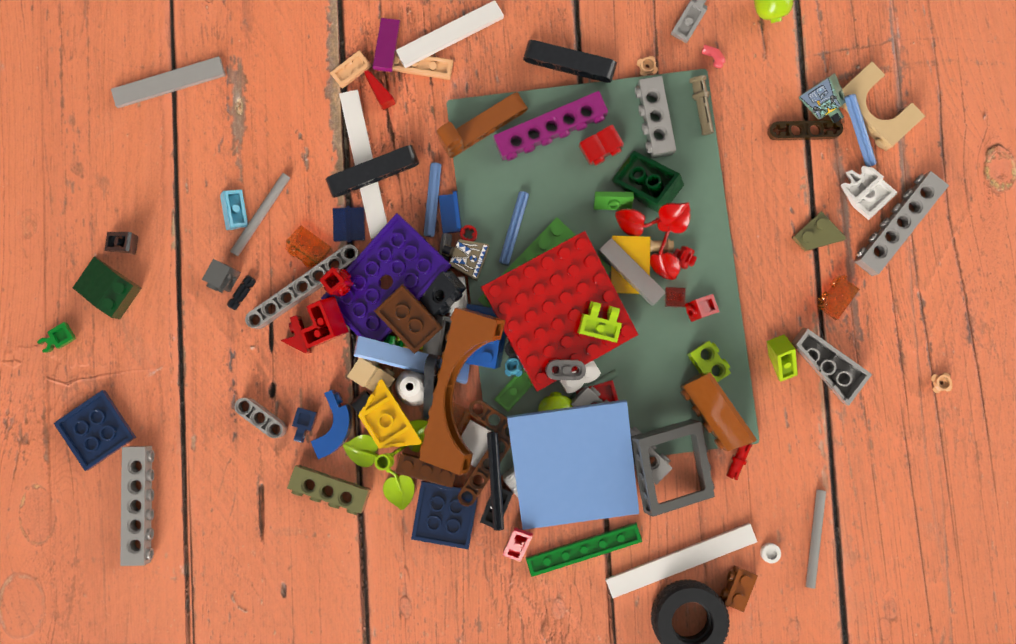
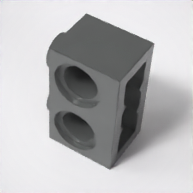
(220, 276)

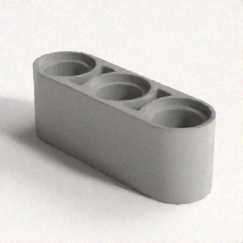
(252, 413)

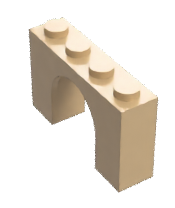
(884, 132)

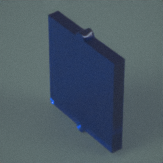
(348, 224)

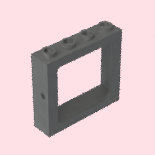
(640, 447)

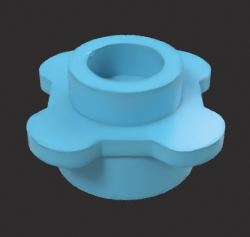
(509, 366)

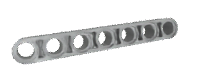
(294, 289)

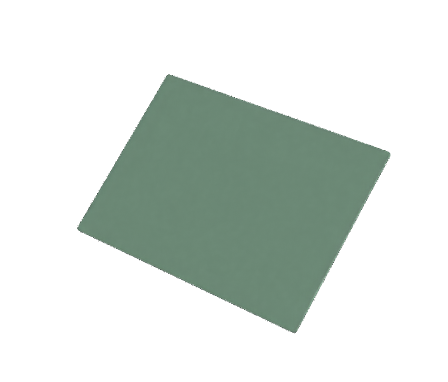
(564, 187)

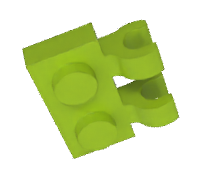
(598, 327)

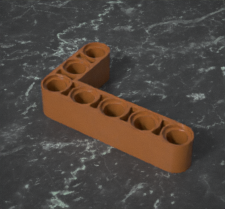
(458, 140)

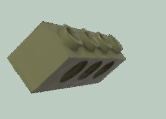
(302, 474)

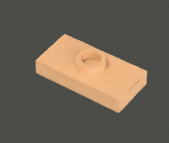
(350, 69)

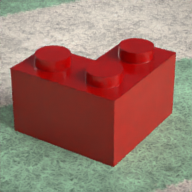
(327, 322)

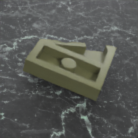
(818, 233)

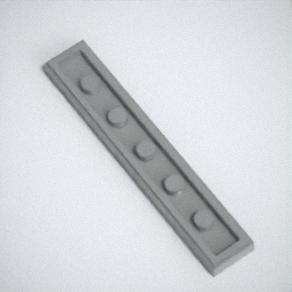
(168, 82)

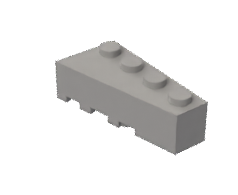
(834, 368)

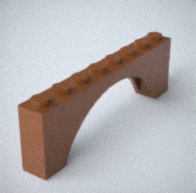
(442, 441)

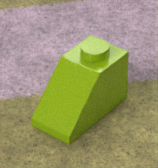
(782, 357)

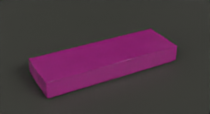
(386, 44)

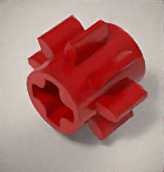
(685, 256)

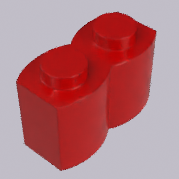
(600, 145)

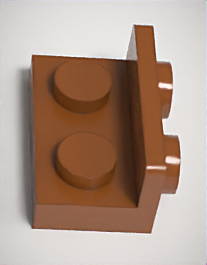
(738, 588)

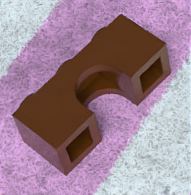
(413, 467)

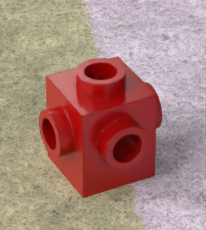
(336, 282)

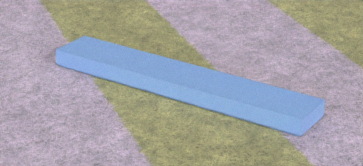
(398, 356)

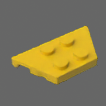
(387, 420)

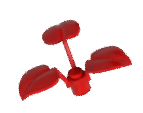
(673, 218)

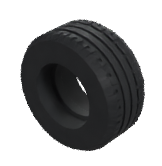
(683, 592)

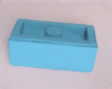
(233, 209)

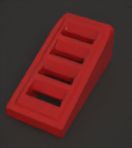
(383, 97)

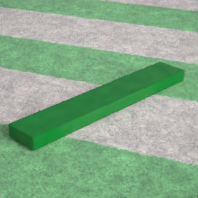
(583, 549)

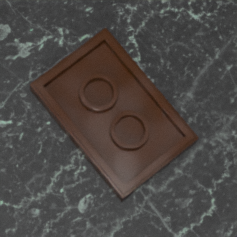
(408, 318)

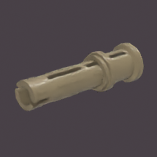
(701, 97)

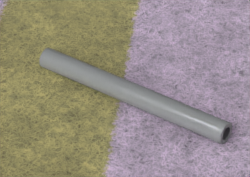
(260, 214)
(815, 539)

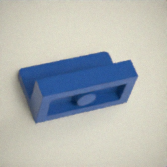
(450, 213)

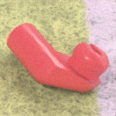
(713, 52)

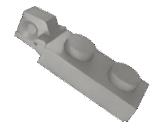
(689, 20)

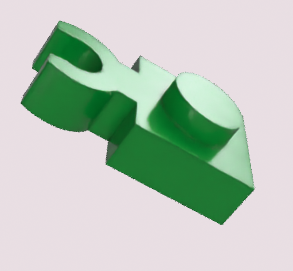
(59, 337)

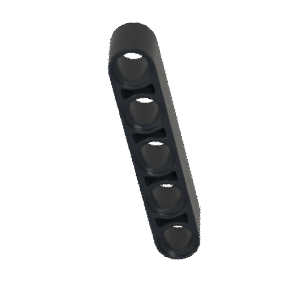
(570, 61)
(372, 171)

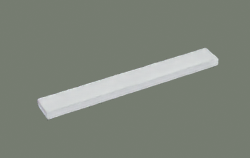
(361, 153)
(681, 560)

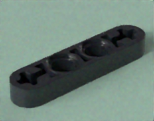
(431, 370)

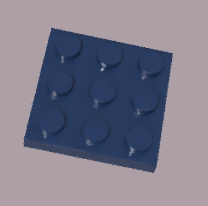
(94, 430)
(442, 518)

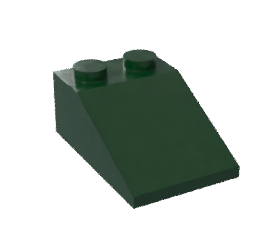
(649, 180)
(106, 288)

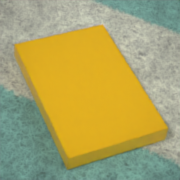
(639, 250)

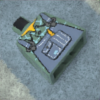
(825, 99)

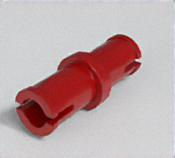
(738, 461)

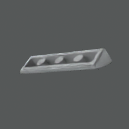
(631, 272)

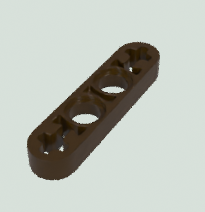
(804, 127)

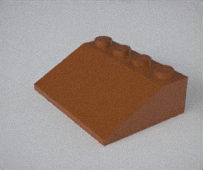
(717, 412)

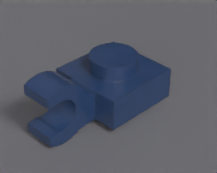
(304, 420)

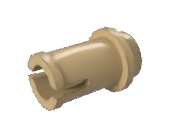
(656, 244)

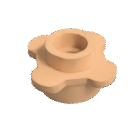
(647, 61)
(945, 378)

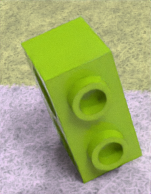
(714, 359)

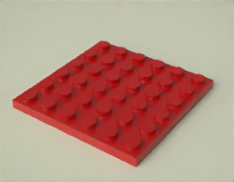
(546, 303)

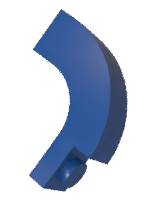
(340, 428)

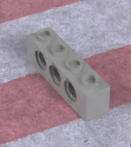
(655, 88)

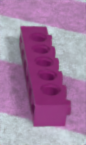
(592, 102)

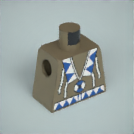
(467, 257)

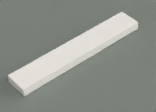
(449, 34)

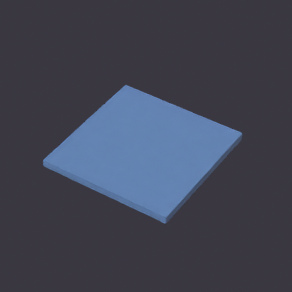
(573, 464)

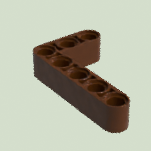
(480, 469)

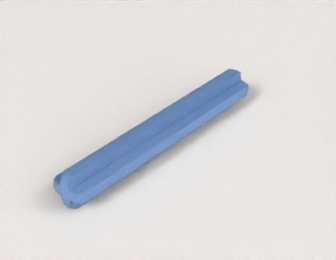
(860, 130)
(432, 199)
(514, 228)

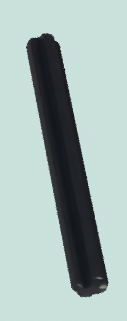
(495, 481)

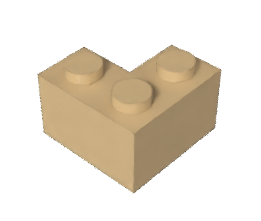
(368, 374)

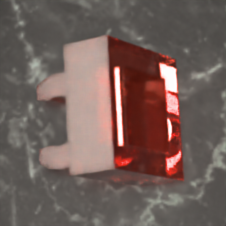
(675, 297)

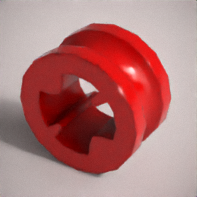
(470, 227)

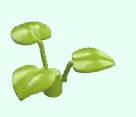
(363, 453)

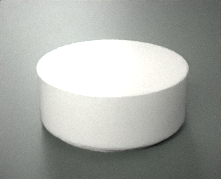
(770, 553)

